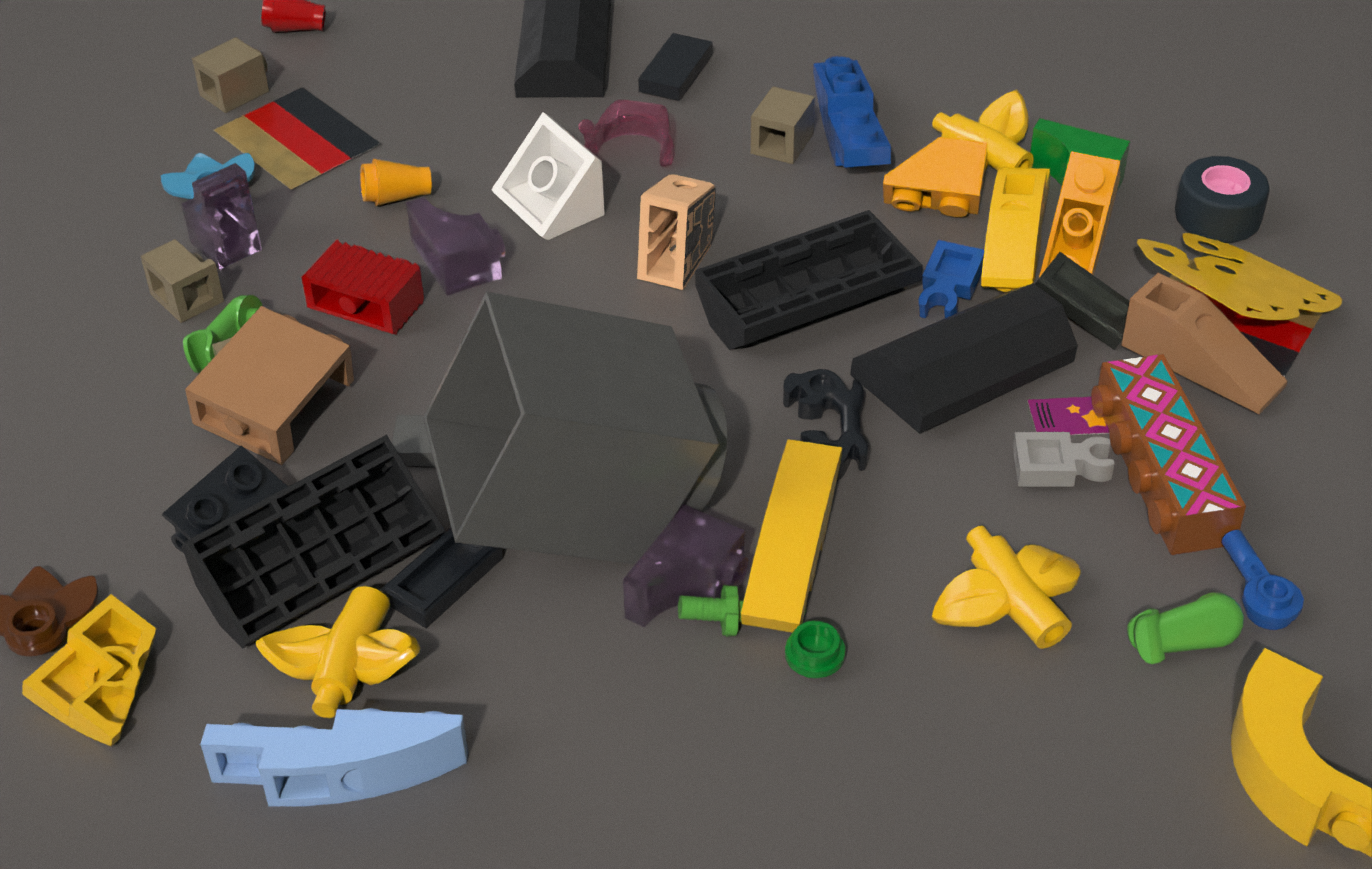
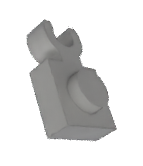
(1054, 461)

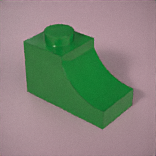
(1055, 141)

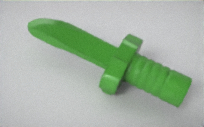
(724, 609)

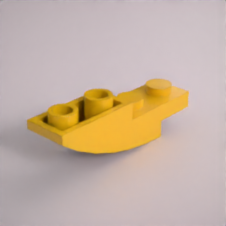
(1015, 228)

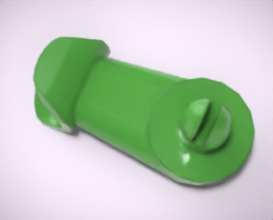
(199, 343)
(1202, 624)

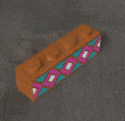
(1167, 454)

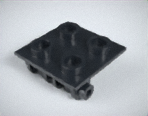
(222, 493)

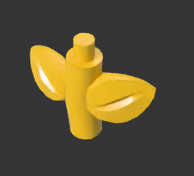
(1000, 125)
(1010, 586)
(344, 653)

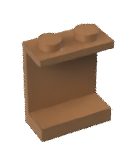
(265, 381)

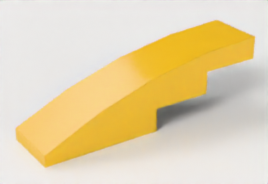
(791, 536)

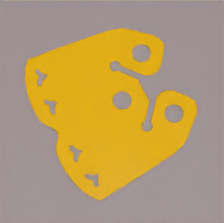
(1253, 286)

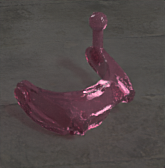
(630, 118)

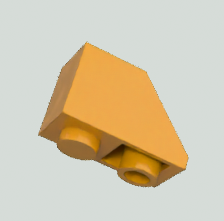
(939, 177)

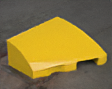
(96, 672)

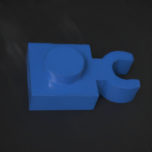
(950, 274)

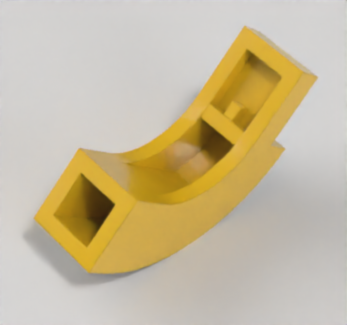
(1281, 767)

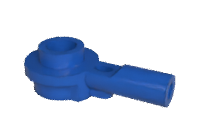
(1268, 599)

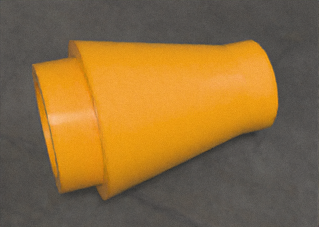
(391, 181)

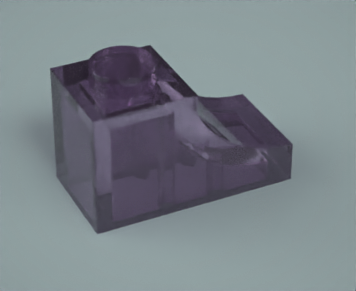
(222, 217)
(455, 247)
(687, 559)

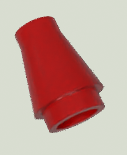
(292, 15)

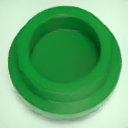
(815, 650)

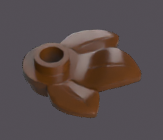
(42, 610)

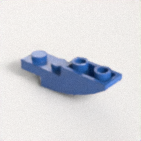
(848, 114)

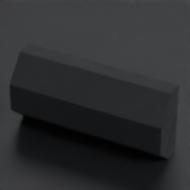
(562, 49)
(803, 278)
(969, 357)
(310, 541)

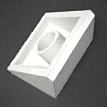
(552, 181)

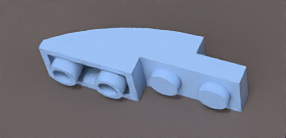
(357, 760)

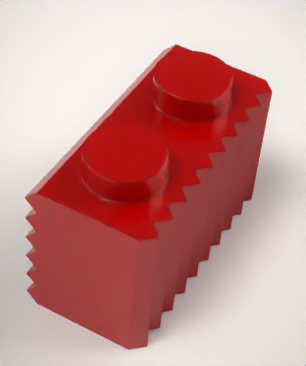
(364, 286)

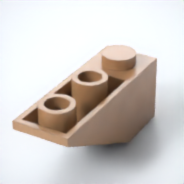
(1199, 343)

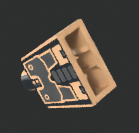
(672, 214)

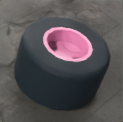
(1222, 198)

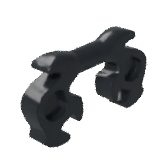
(822, 391)

